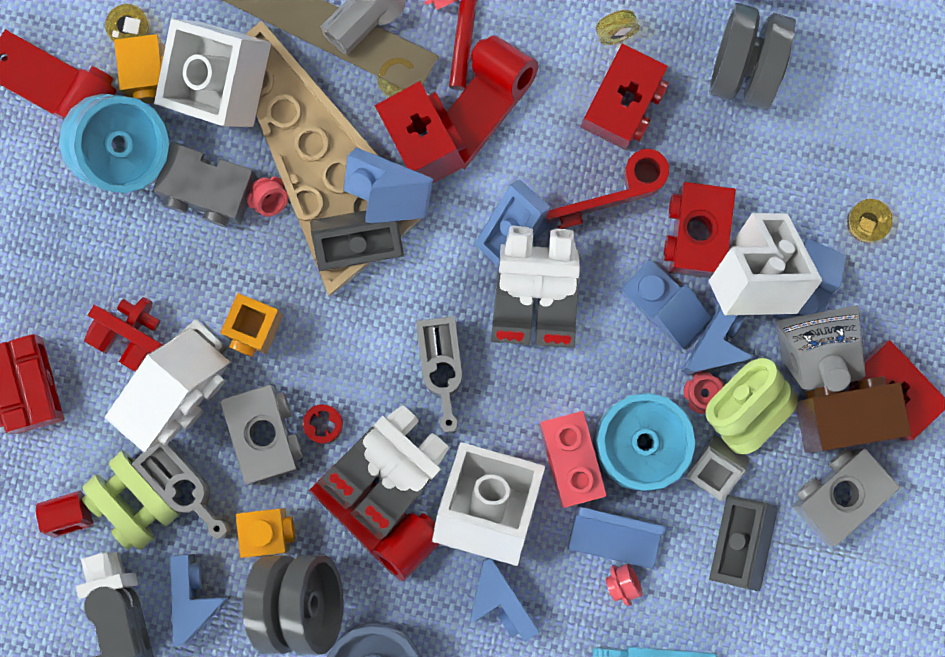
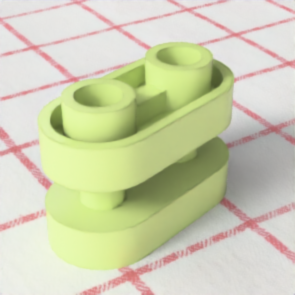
(751, 406)
(104, 498)

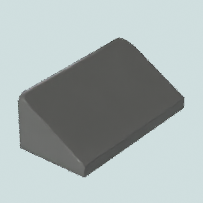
(351, 241)
(743, 543)

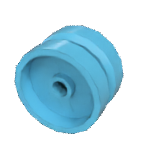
(135, 131)
(659, 421)

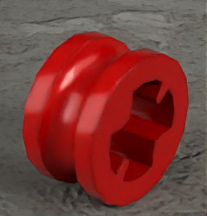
(311, 430)

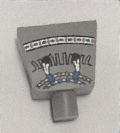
(823, 348)

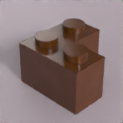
(852, 417)

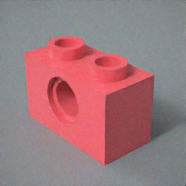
(572, 459)

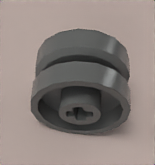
(758, 58)
(293, 604)

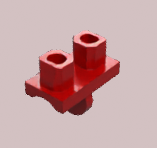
(107, 327)

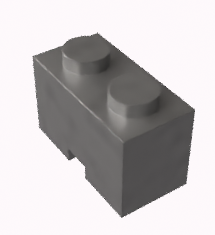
(193, 183)

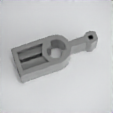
(430, 361)
(169, 487)

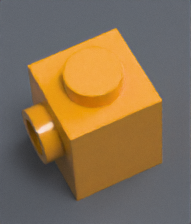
(139, 66)
(251, 325)
(264, 532)

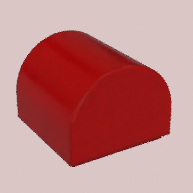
(63, 515)

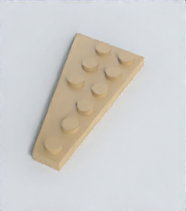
(309, 147)

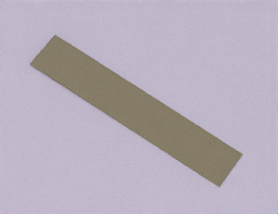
(304, 20)

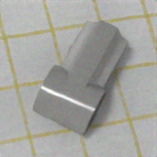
(357, 19)

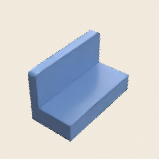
(615, 537)

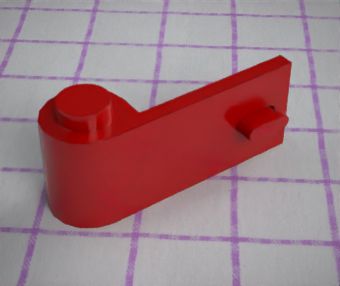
(47, 79)
(499, 83)
(643, 177)
(404, 545)

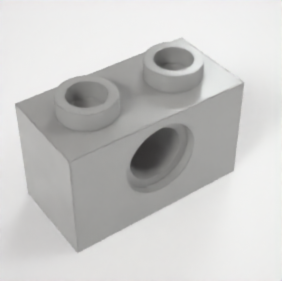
(242, 416)
(869, 490)

